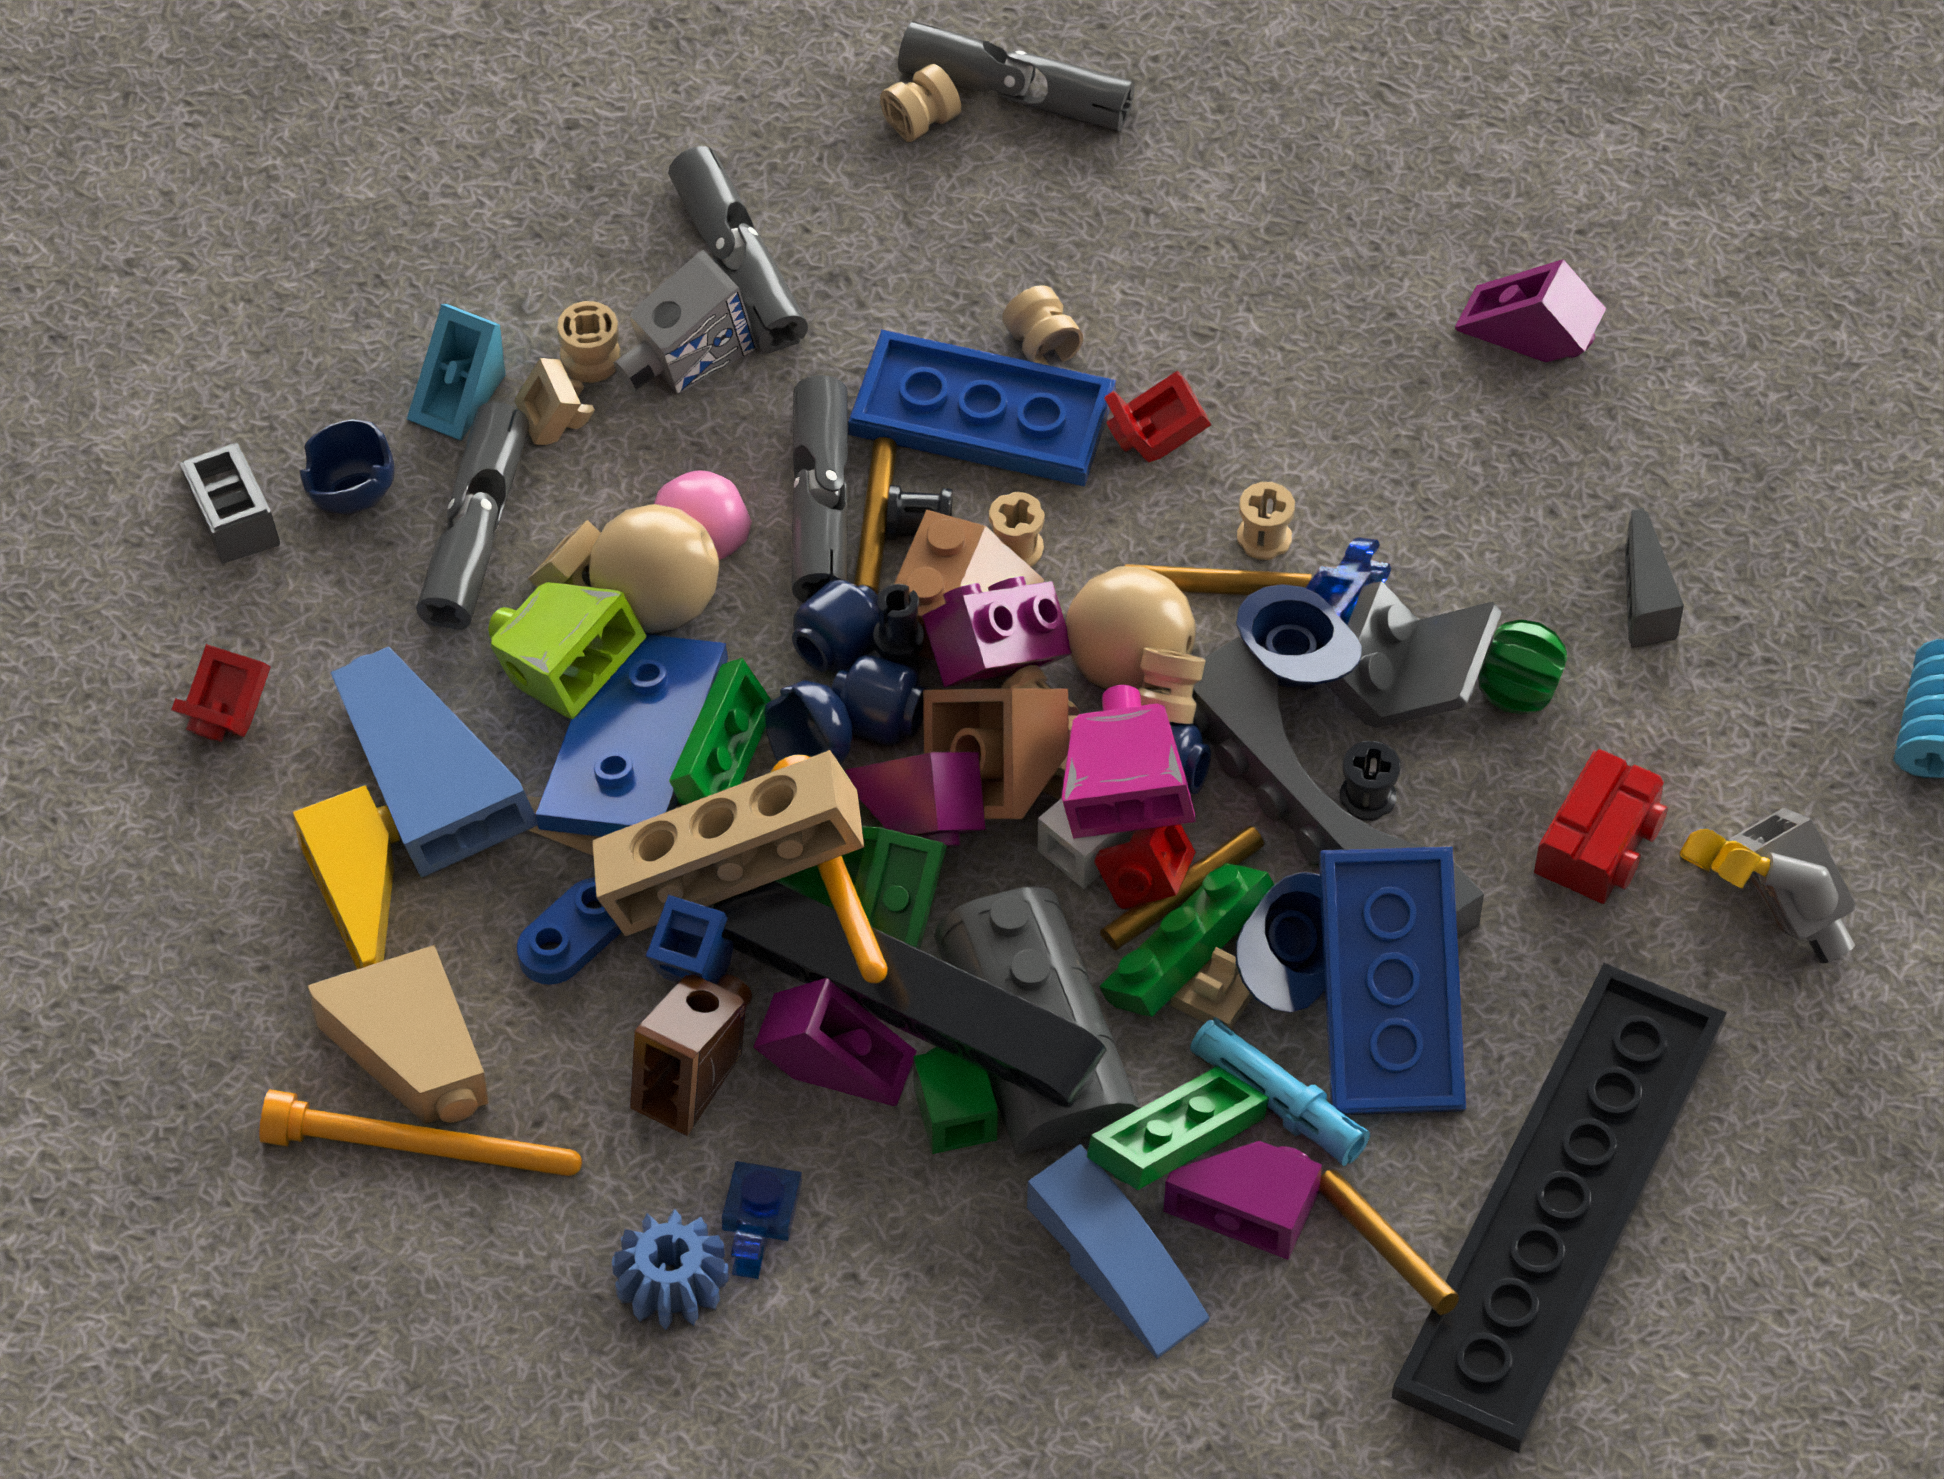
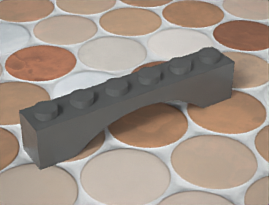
(1244, 723)

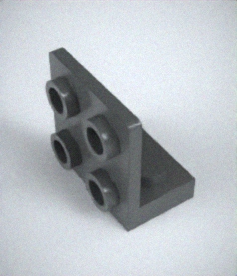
(1411, 663)

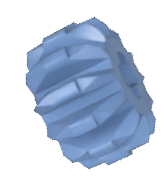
(696, 1272)

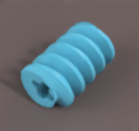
(1922, 724)

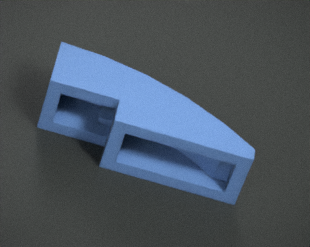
(1115, 1251)

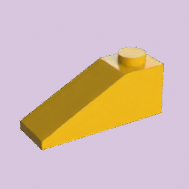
(353, 866)

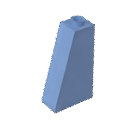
(431, 768)

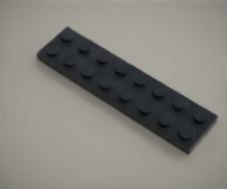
(1559, 1207)

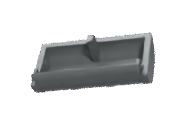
(1028, 950)

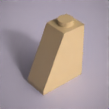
(405, 1033)

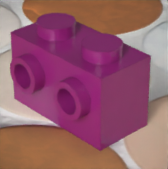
(996, 630)

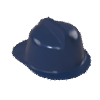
(1297, 636)
(1283, 945)

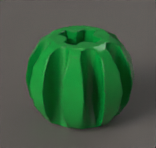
(1522, 667)

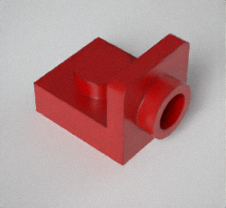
(1147, 866)

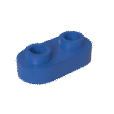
(574, 927)

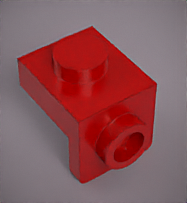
(1157, 418)
(223, 694)

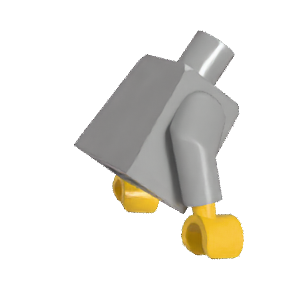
(1790, 873)

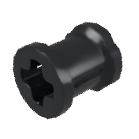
(908, 508)
(1362, 780)

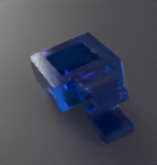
(1343, 584)
(757, 1208)

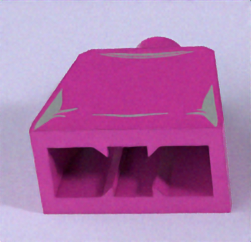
(1124, 769)

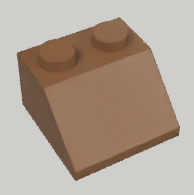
(952, 555)
(1016, 735)

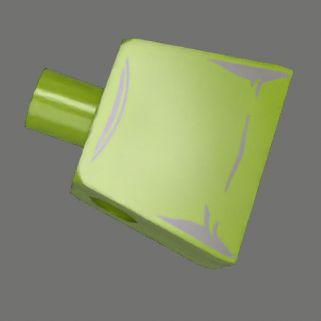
(565, 643)

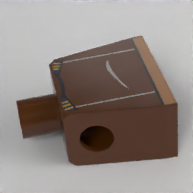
(688, 1049)

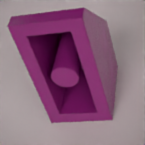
(1535, 313)
(924, 794)
(834, 1043)
(1248, 1195)

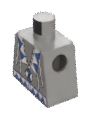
(687, 328)

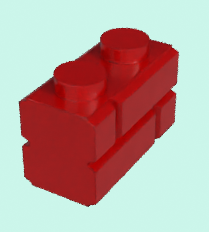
(1600, 827)

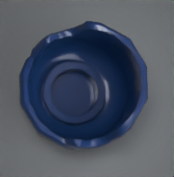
(346, 457)
(808, 722)

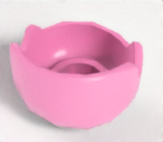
(712, 503)

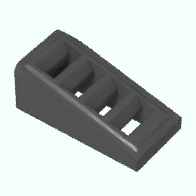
(239, 533)
(1652, 594)

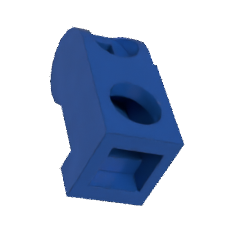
(690, 942)

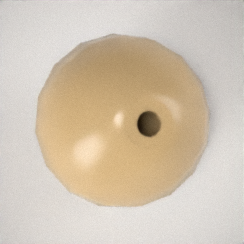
(659, 563)
(1119, 617)

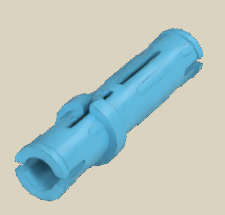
(1300, 1107)

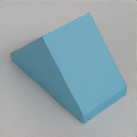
(458, 372)

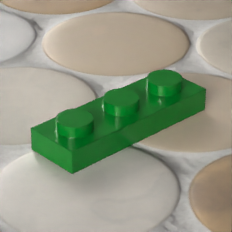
(722, 735)
(1186, 939)
(1177, 1127)

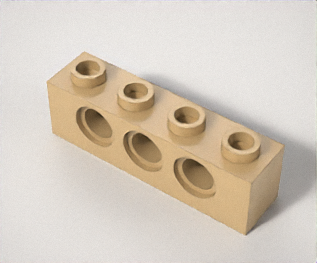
(728, 842)

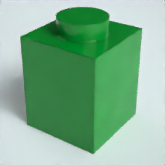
(954, 1101)

